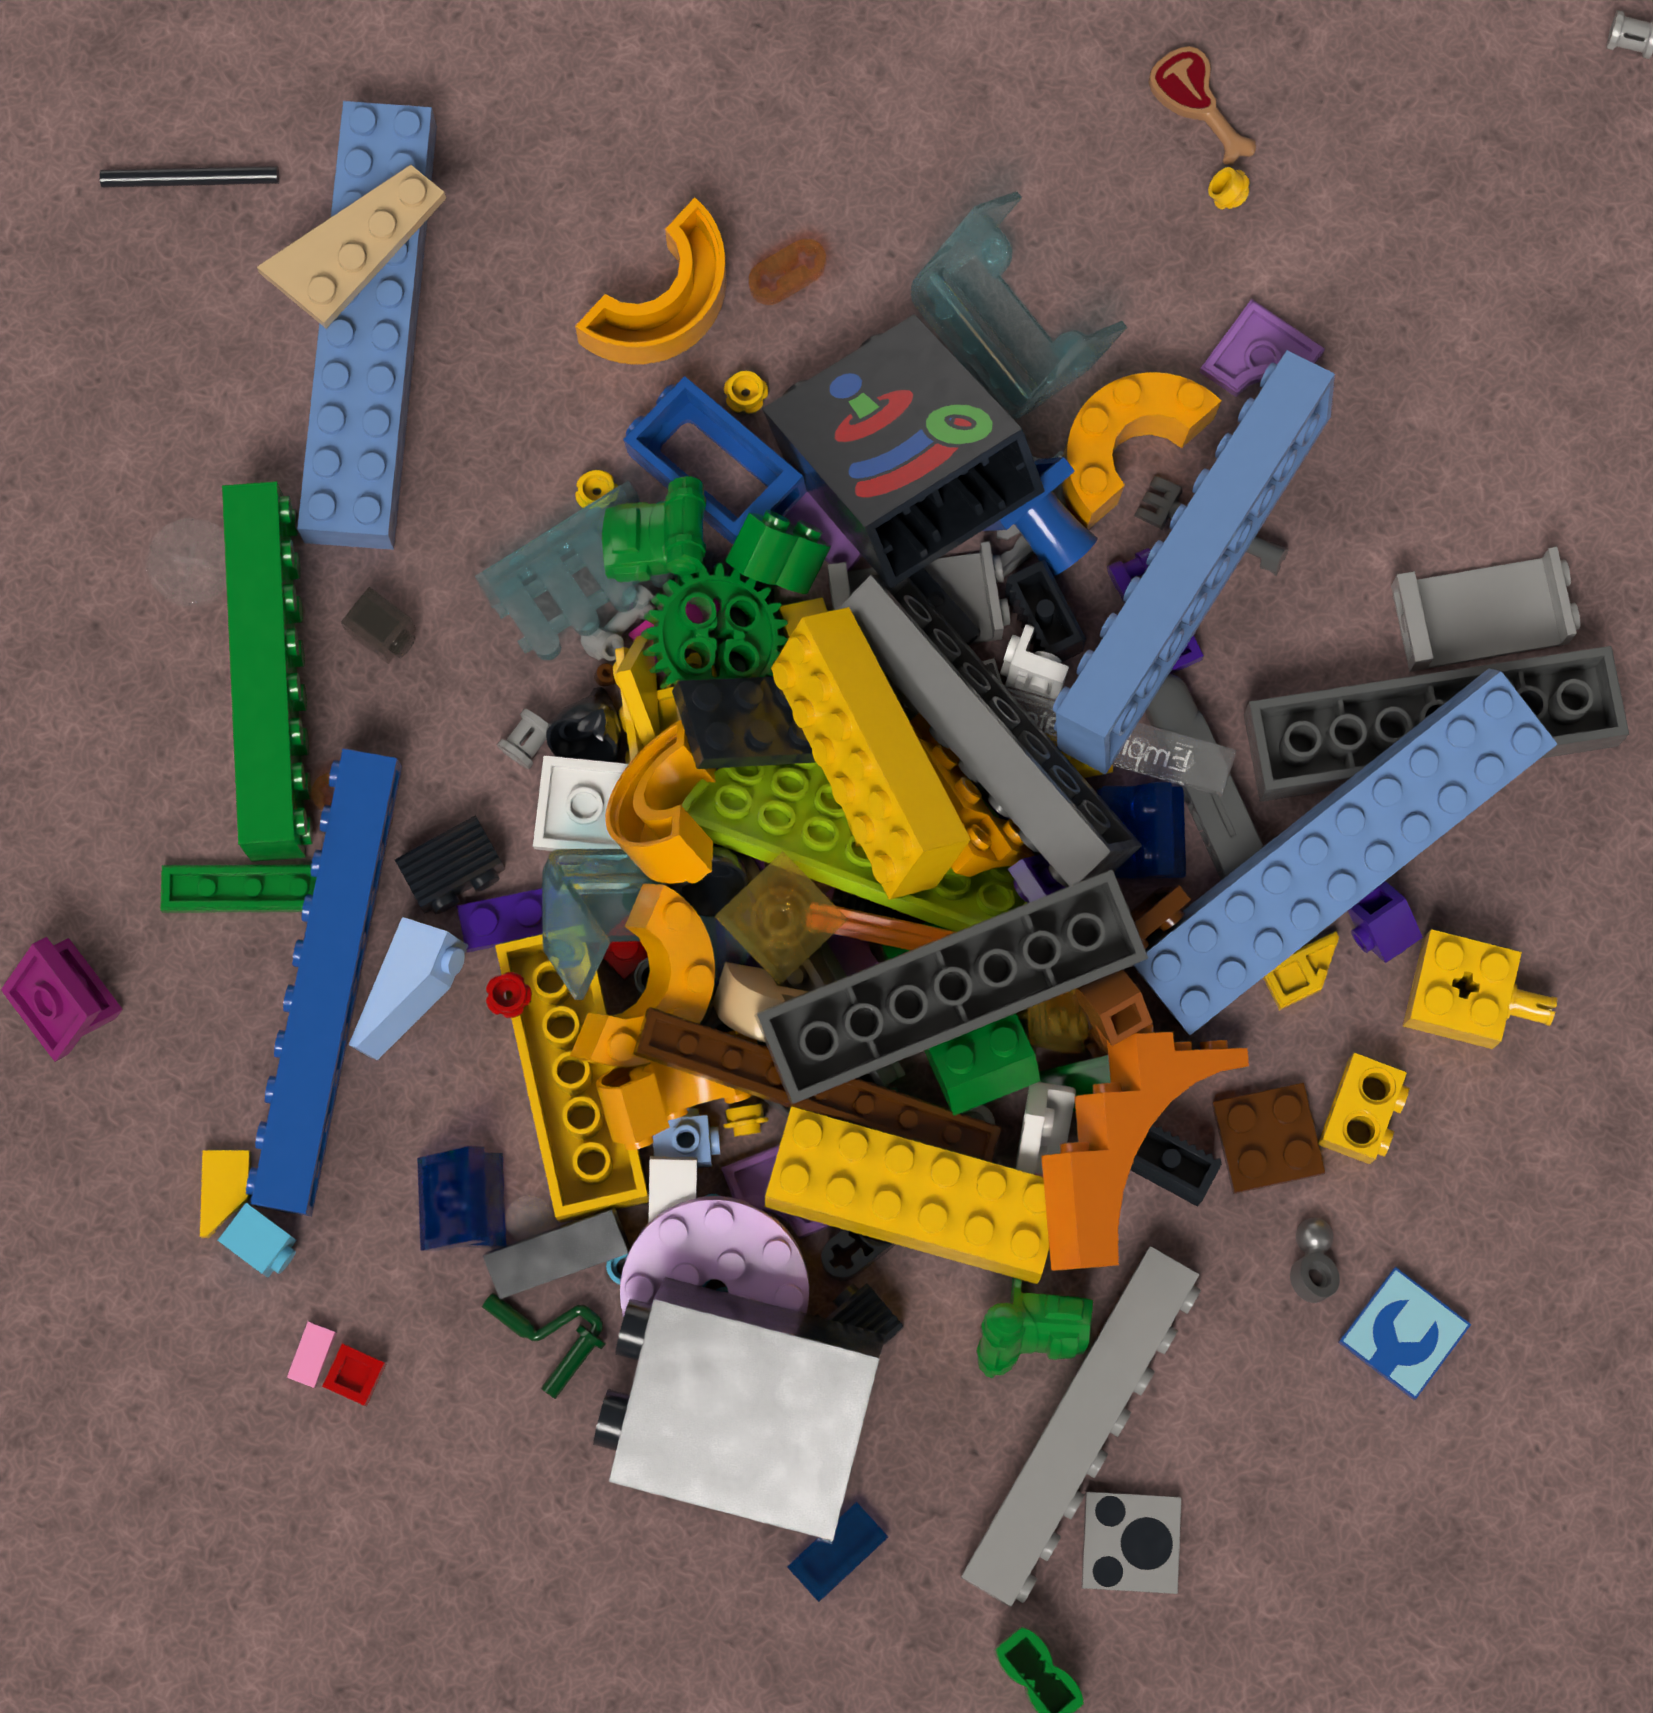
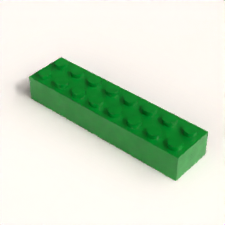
(264, 672)

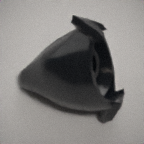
(586, 729)
(717, 887)

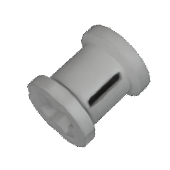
(1631, 34)
(523, 754)

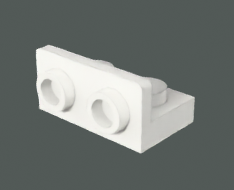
(1031, 672)
(1044, 1124)

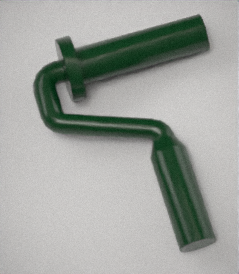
(575, 1356)

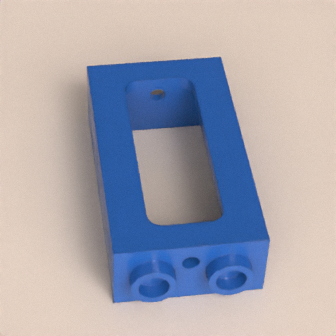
(689, 404)

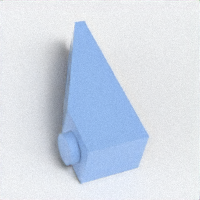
(410, 982)

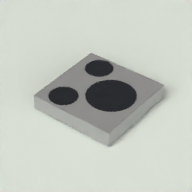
(1131, 1542)

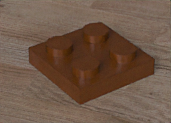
(1159, 910)
(1268, 1138)

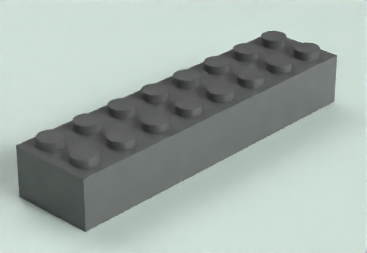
(990, 733)
(1329, 735)
(951, 986)

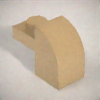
(745, 992)

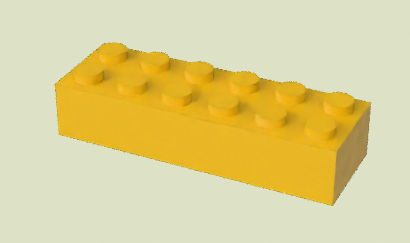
(869, 753)
(579, 1157)
(911, 1195)

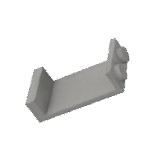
(965, 578)
(1485, 612)

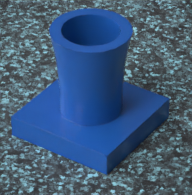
(1048, 524)

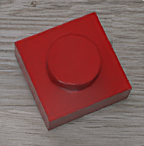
(625, 957)
(354, 1375)

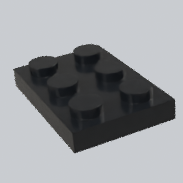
(739, 723)

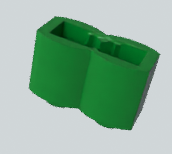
(779, 552)
(1029, 1664)

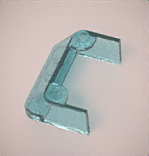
(989, 325)
(587, 906)

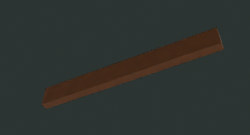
(751, 1070)

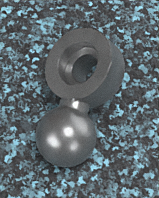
(1315, 1274)

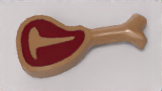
(1182, 86)

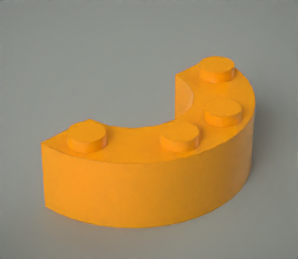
(676, 318)
(1121, 410)
(648, 812)
(677, 981)
(646, 1096)

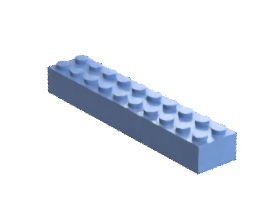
(367, 350)
(1193, 562)
(1343, 849)

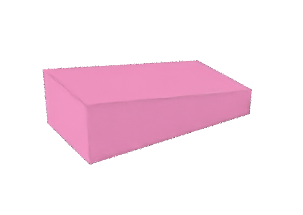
(311, 1354)

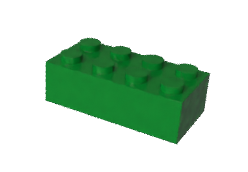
(981, 1062)

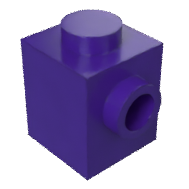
(1389, 928)

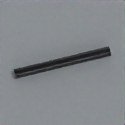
(189, 176)

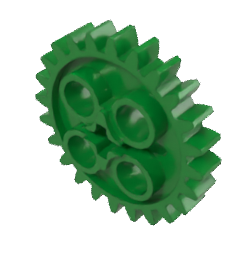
(675, 632)

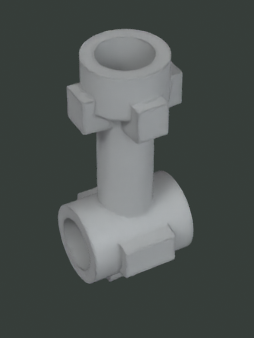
(608, 638)

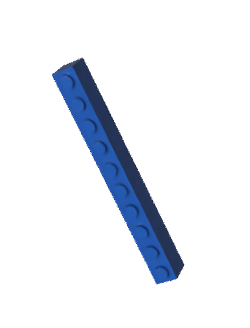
(325, 983)

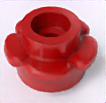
(508, 982)

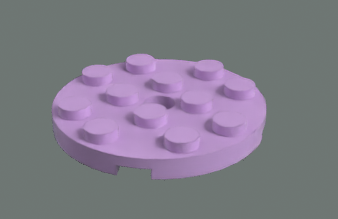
(722, 1242)

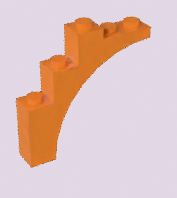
(1089, 1176)

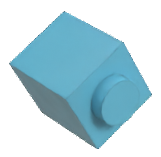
(259, 1241)

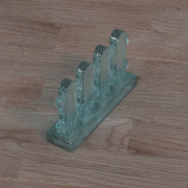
(548, 566)

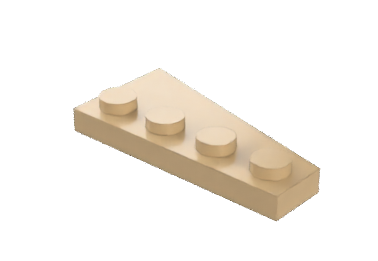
(347, 251)

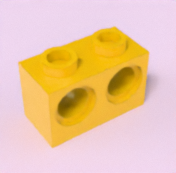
(1353, 1105)

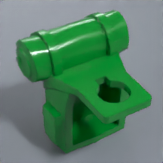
(657, 536)
(1030, 1325)

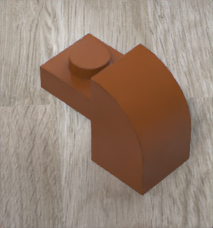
(1113, 1008)

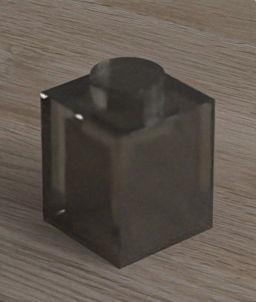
(380, 626)

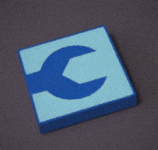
(1404, 1333)

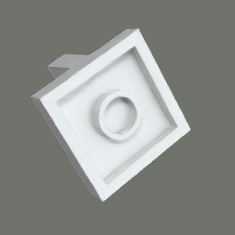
(575, 804)

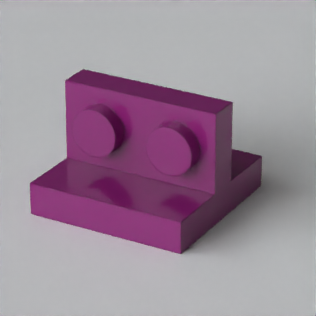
(59, 996)

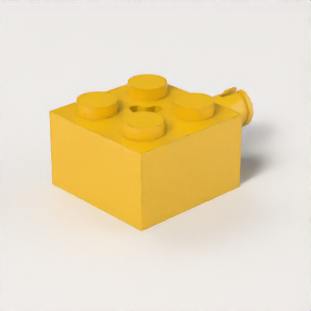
(1490, 977)

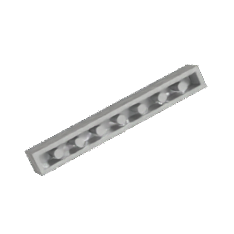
(1080, 1426)

